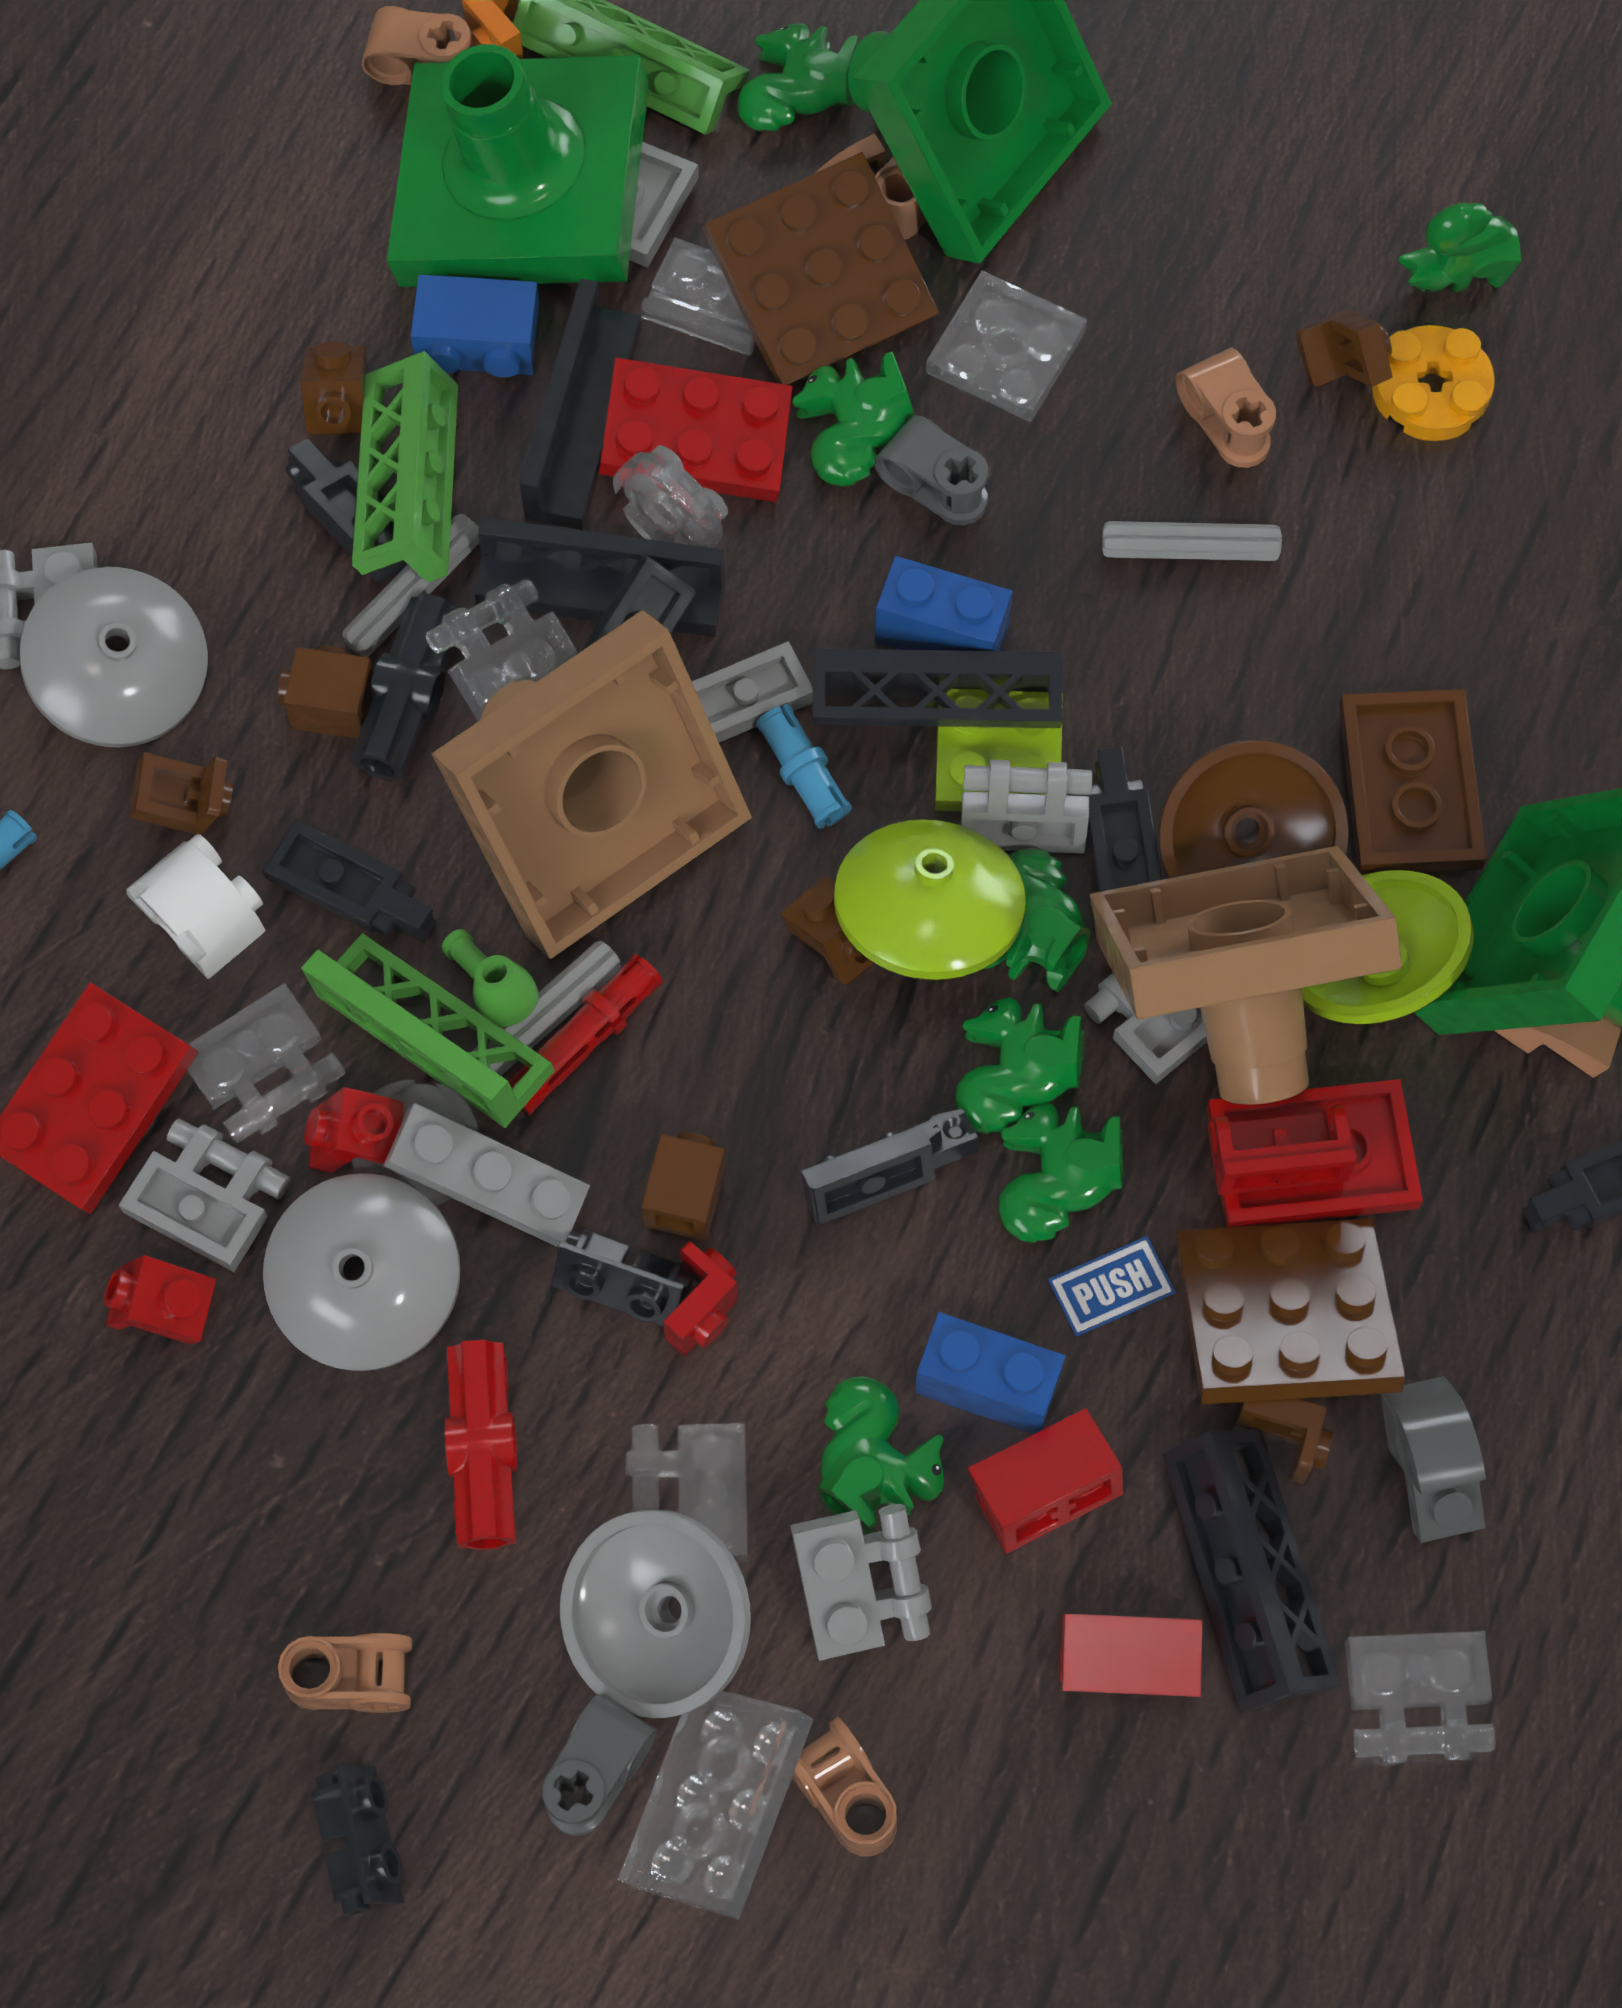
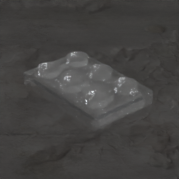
(716, 1802)

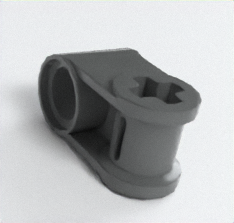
(934, 467)
(603, 1756)

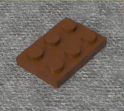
(1412, 781)

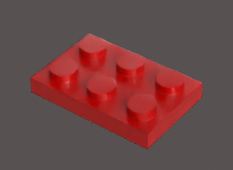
(717, 424)
(91, 1097)
(1382, 1177)

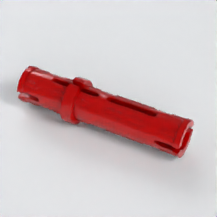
(600, 1016)

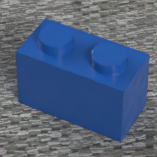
(477, 324)
(940, 610)
(988, 1373)

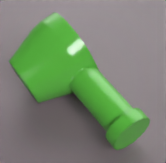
(502, 1001)

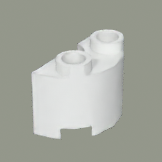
(199, 905)

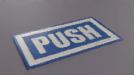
(1111, 1286)

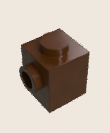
(326, 691)
(684, 1185)

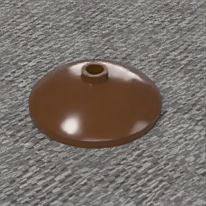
(1256, 779)

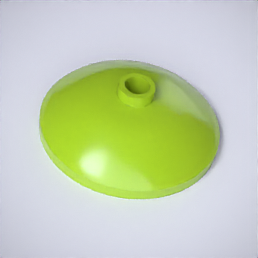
(926, 920)
(1433, 946)

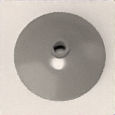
(107, 693)
(406, 1279)
(621, 1620)

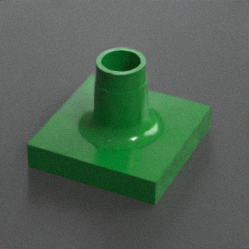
(978, 108)
(519, 168)
(1544, 923)

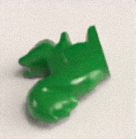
(809, 82)
(1463, 245)
(866, 413)
(1052, 921)
(1032, 1067)
(1074, 1172)
(860, 1465)

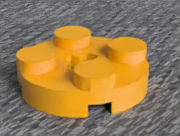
(1449, 354)

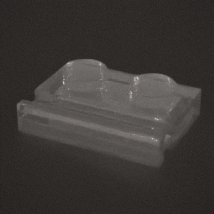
(696, 299)

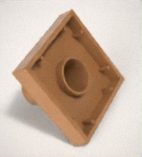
(593, 782)
(1242, 952)

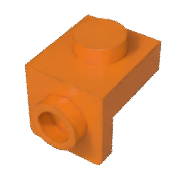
(490, 23)

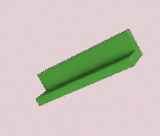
(682, 76)
(423, 464)
(423, 1039)

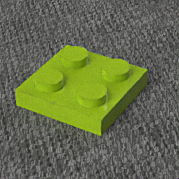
(981, 744)

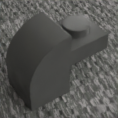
(1440, 1457)

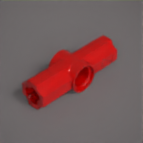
(481, 1445)

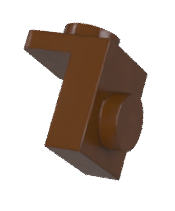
(1345, 346)
(333, 388)
(180, 793)
(816, 924)
(1292, 1422)

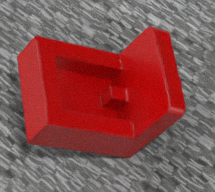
(352, 1127)
(159, 1299)
(703, 1312)

